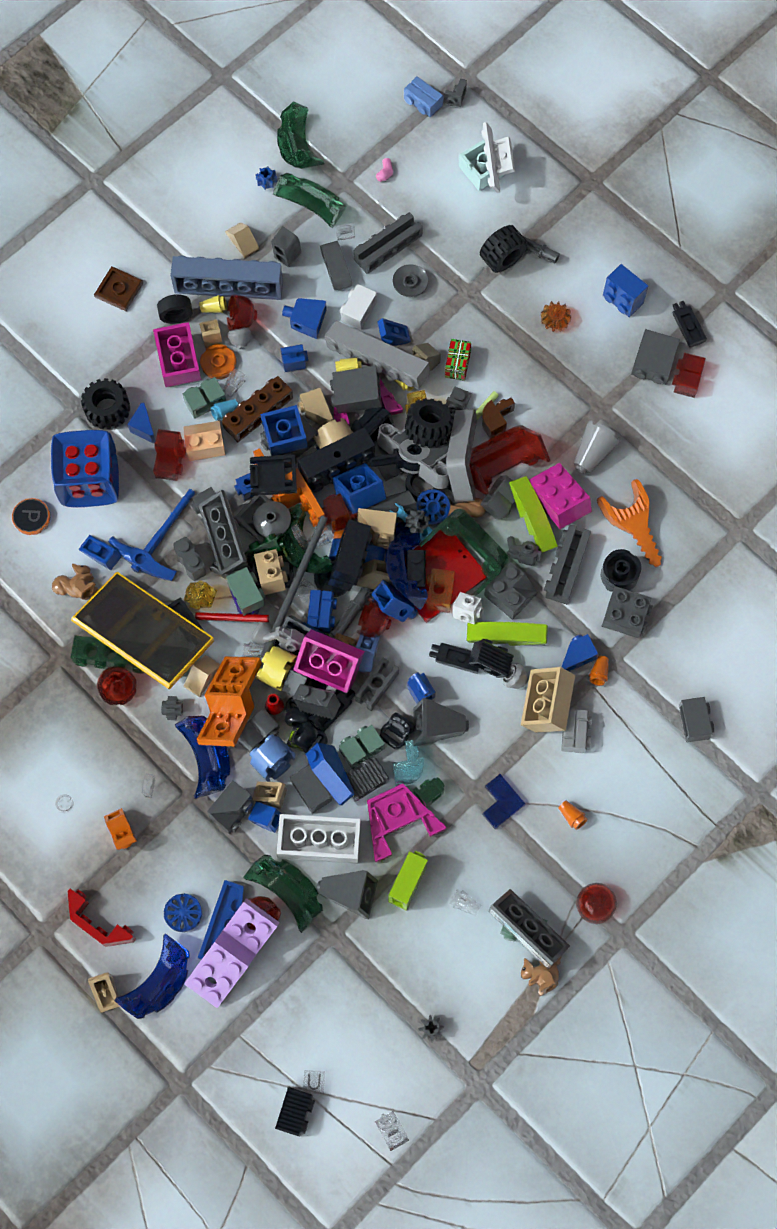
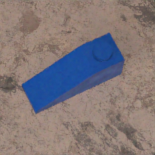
(330, 771)

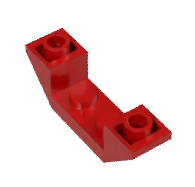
(119, 934)

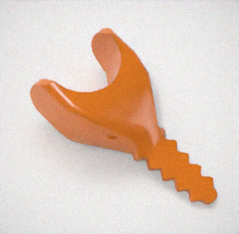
(634, 521)

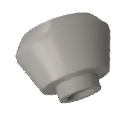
(239, 337)
(260, 630)
(517, 677)

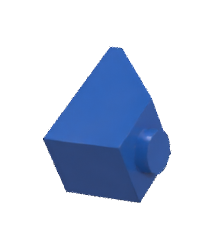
(579, 653)

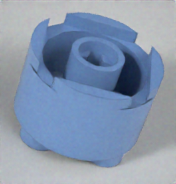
(272, 758)

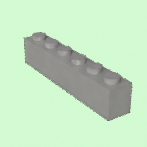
(374, 352)

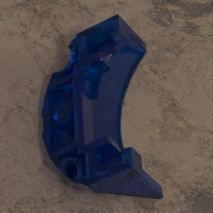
(397, 570)
(211, 760)
(161, 985)

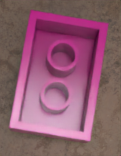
(177, 354)
(561, 496)
(328, 661)

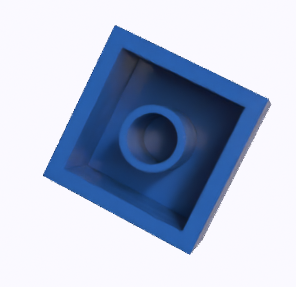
(625, 290)
(284, 430)
(359, 488)

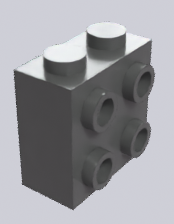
(627, 612)

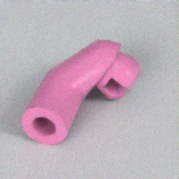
(387, 170)

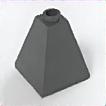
(436, 723)
(350, 890)

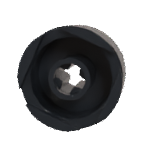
(628, 565)

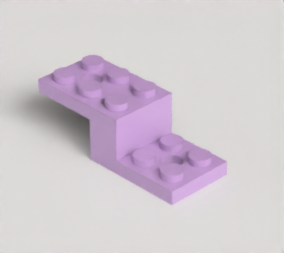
(231, 953)

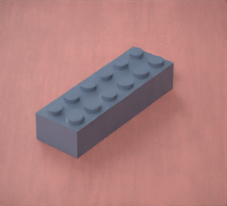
(226, 277)

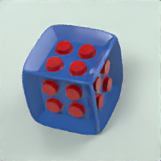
(85, 468)

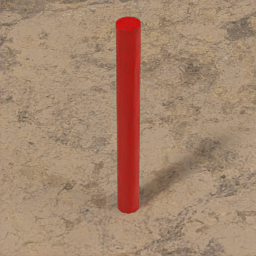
(232, 617)

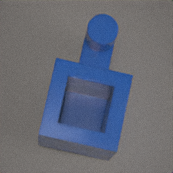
(294, 358)
(420, 687)

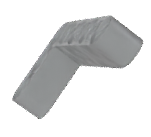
(460, 454)

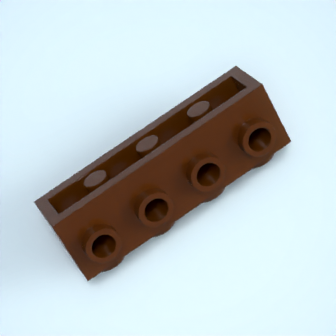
(247, 414)

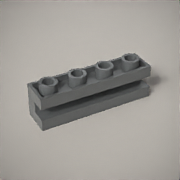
(387, 242)
(567, 565)

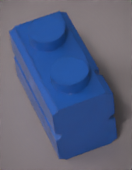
(321, 609)

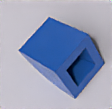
(265, 816)

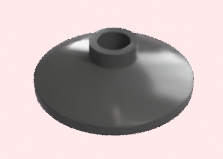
(412, 274)
(278, 524)

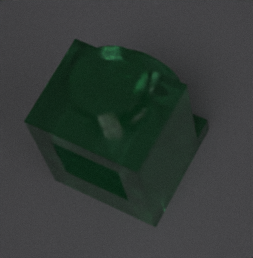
(429, 791)

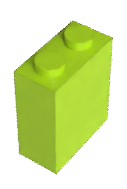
(408, 880)

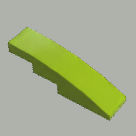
(533, 514)
(508, 633)

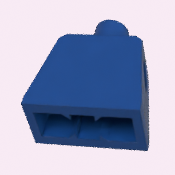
(306, 316)
(396, 607)

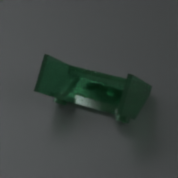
(461, 522)

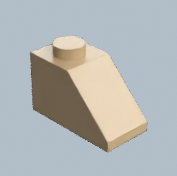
(315, 406)

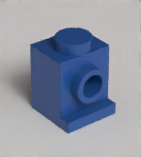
(242, 488)

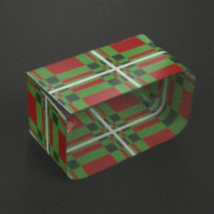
(457, 359)

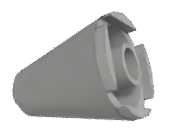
(594, 446)

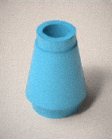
(220, 409)

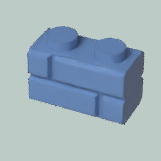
(423, 97)

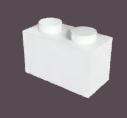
(358, 307)

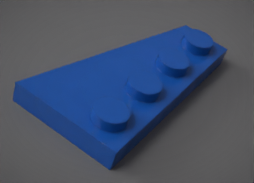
(227, 905)

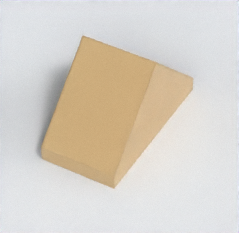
(243, 239)
(210, 333)
(201, 675)
(270, 793)
(104, 991)

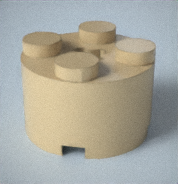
(332, 432)

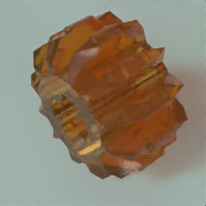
(562, 316)

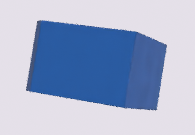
(141, 425)

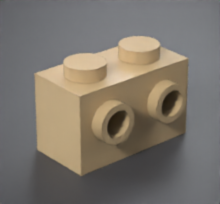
(270, 571)

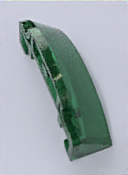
(292, 138)
(311, 196)
(294, 552)
(290, 886)

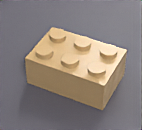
(548, 700)

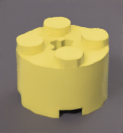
(276, 667)

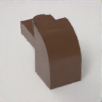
(492, 417)

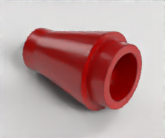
(274, 708)

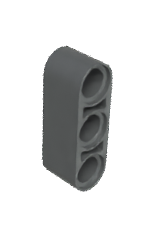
(336, 265)

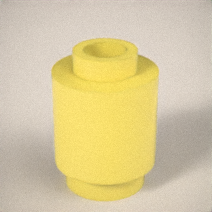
(347, 364)

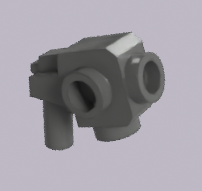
(525, 553)

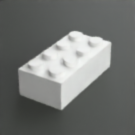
(318, 838)

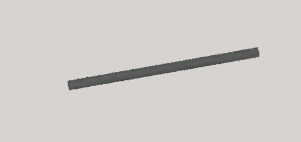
(296, 581)

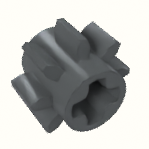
(416, 521)
(172, 708)
(427, 1032)

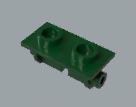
(271, 542)

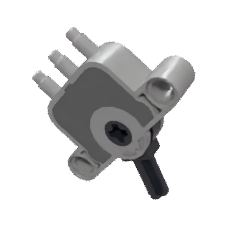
(412, 458)

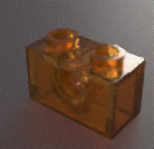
(442, 579)

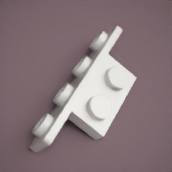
(499, 157)

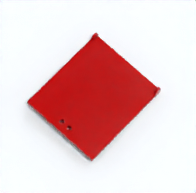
(444, 555)

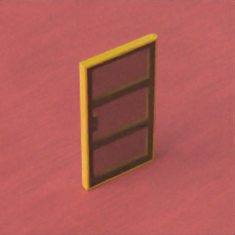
(143, 630)

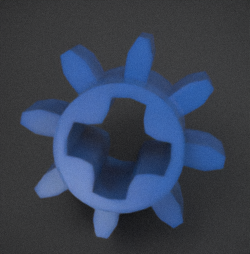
(266, 177)

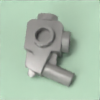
(288, 639)

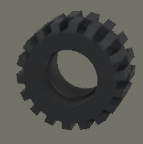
(503, 248)
(105, 390)
(429, 423)

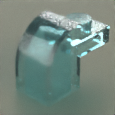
(410, 770)

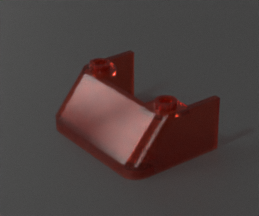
(504, 452)

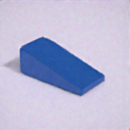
(100, 552)

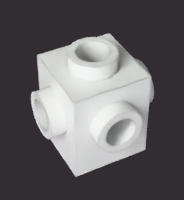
(467, 608)

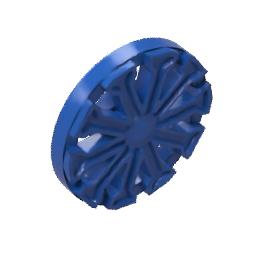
(433, 505)
(182, 912)

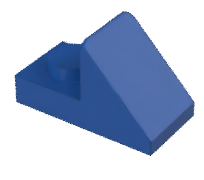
(393, 332)

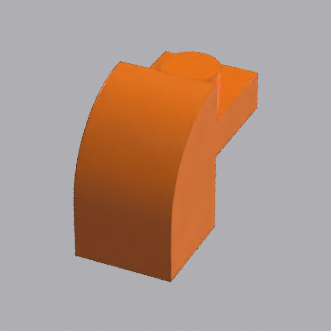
(120, 829)

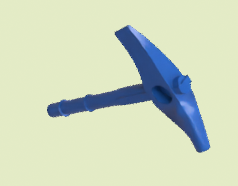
(141, 559)

